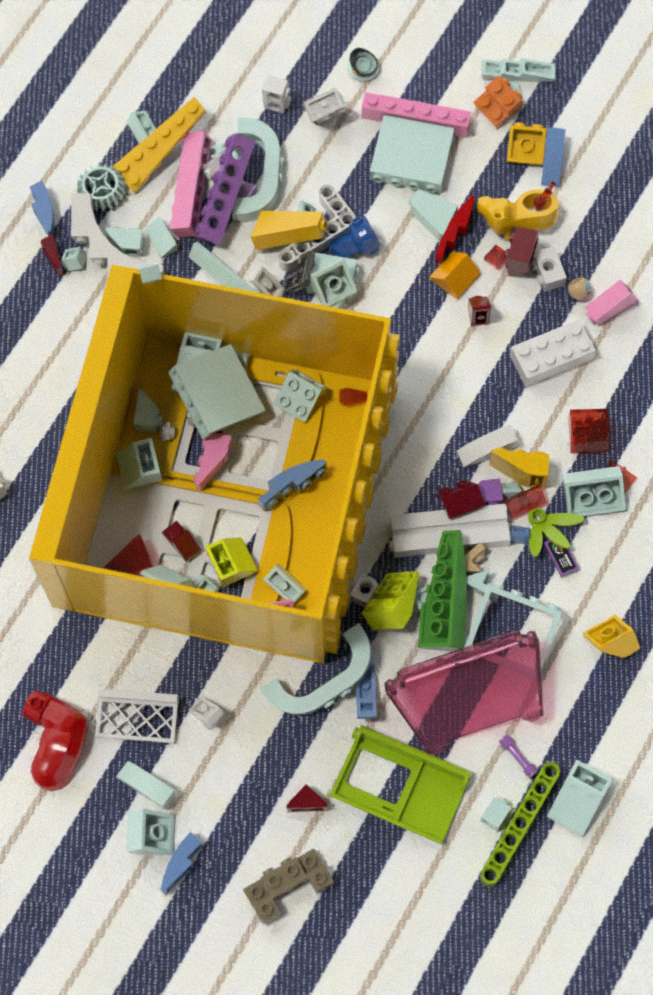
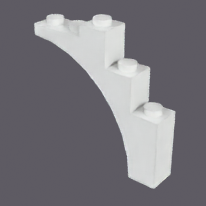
(85, 229)

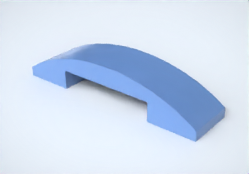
(366, 693)

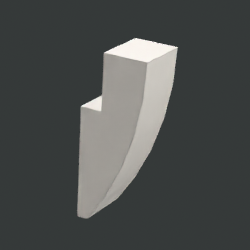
(480, 449)

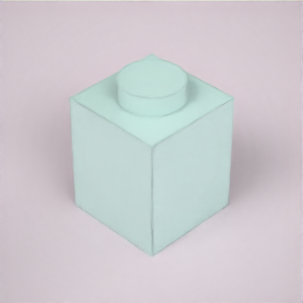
(496, 813)

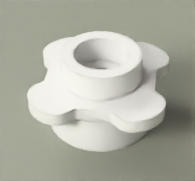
(166, 431)

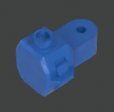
(360, 238)

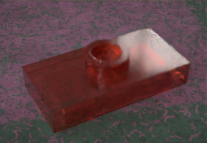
(525, 501)

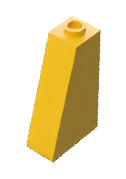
(287, 227)

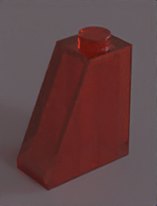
(131, 558)

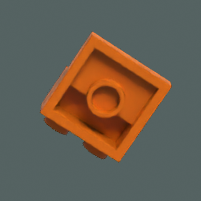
(499, 101)

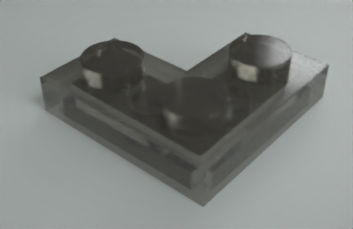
(301, 278)

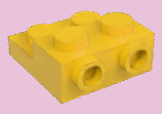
(526, 144)

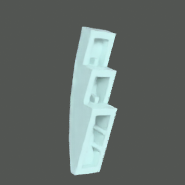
(521, 71)

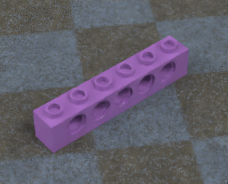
(244, 148)

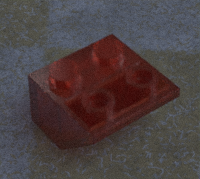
(588, 430)

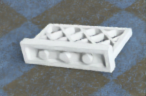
(142, 699)

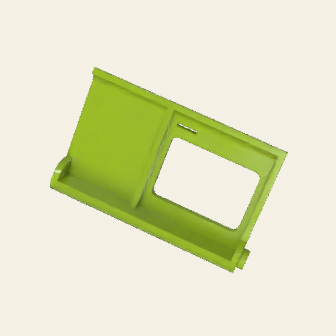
(429, 793)

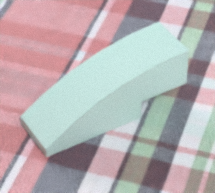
(146, 784)

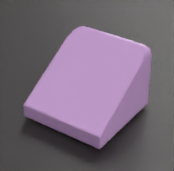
(247, 190)

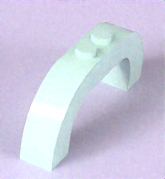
(249, 208)
(336, 687)

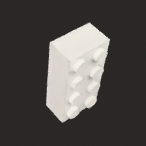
(552, 353)

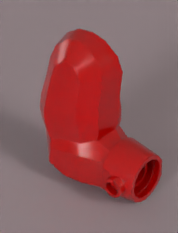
(60, 742)

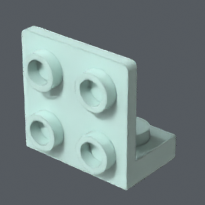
(299, 394)

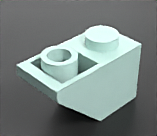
(126, 240)

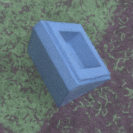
(519, 534)

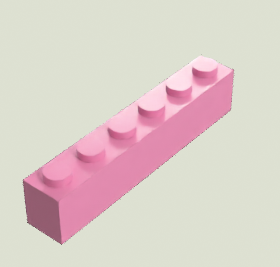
(377, 105)
(190, 184)

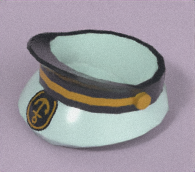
(362, 64)

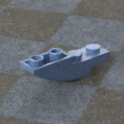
(296, 477)

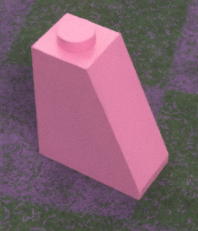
(611, 303)

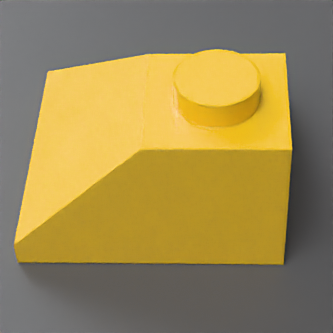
(613, 637)

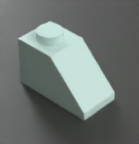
(146, 414)

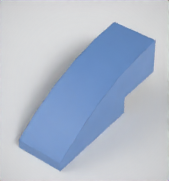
(553, 156)
(42, 207)
(180, 862)

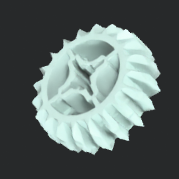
(98, 180)

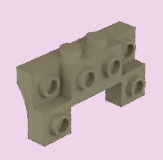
(285, 879)

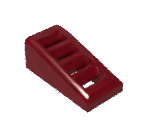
(50, 249)

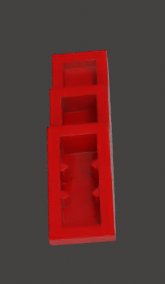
(456, 227)

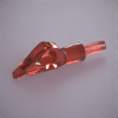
(540, 201)

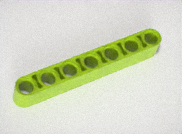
(517, 833)

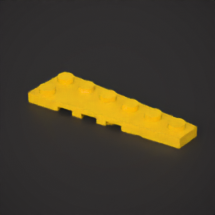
(149, 154)

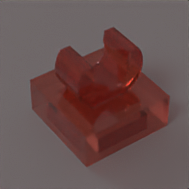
(495, 257)

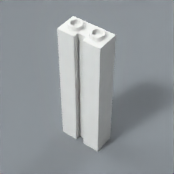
(421, 532)

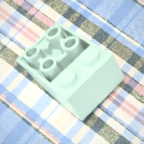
(194, 346)
(579, 798)

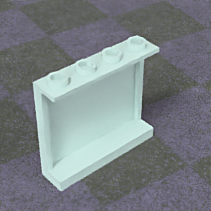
(411, 154)
(216, 390)

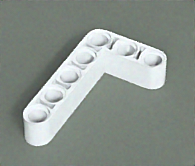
(335, 224)

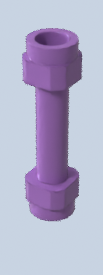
(508, 744)

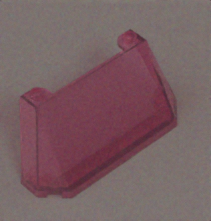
(470, 689)

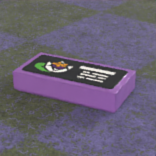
(561, 558)

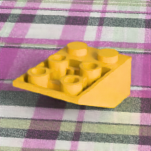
(522, 466)

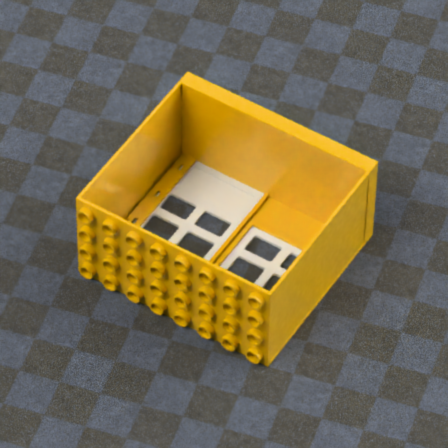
(307, 532)

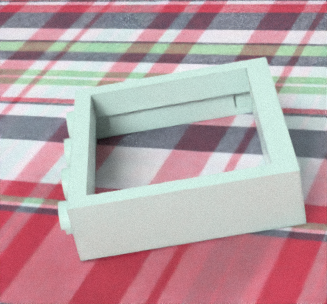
(517, 596)

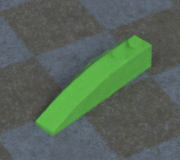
(446, 601)

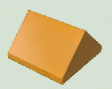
(456, 274)

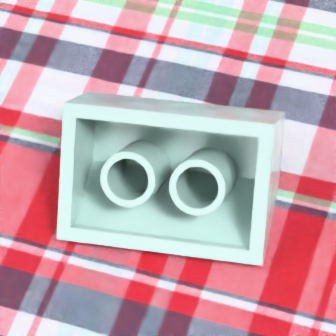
(594, 491)

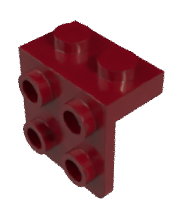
(461, 499)

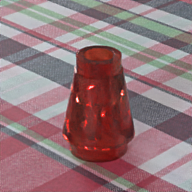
(352, 396)

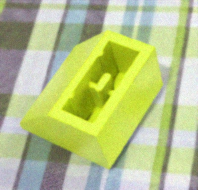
(230, 560)

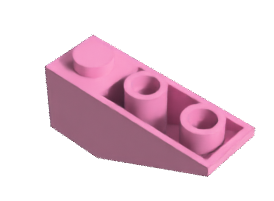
(215, 455)

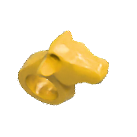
(504, 215)

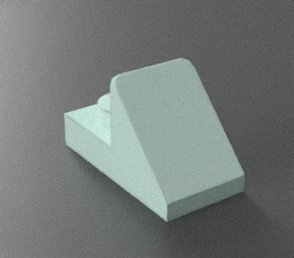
(476, 584)

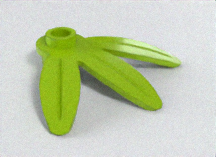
(546, 526)

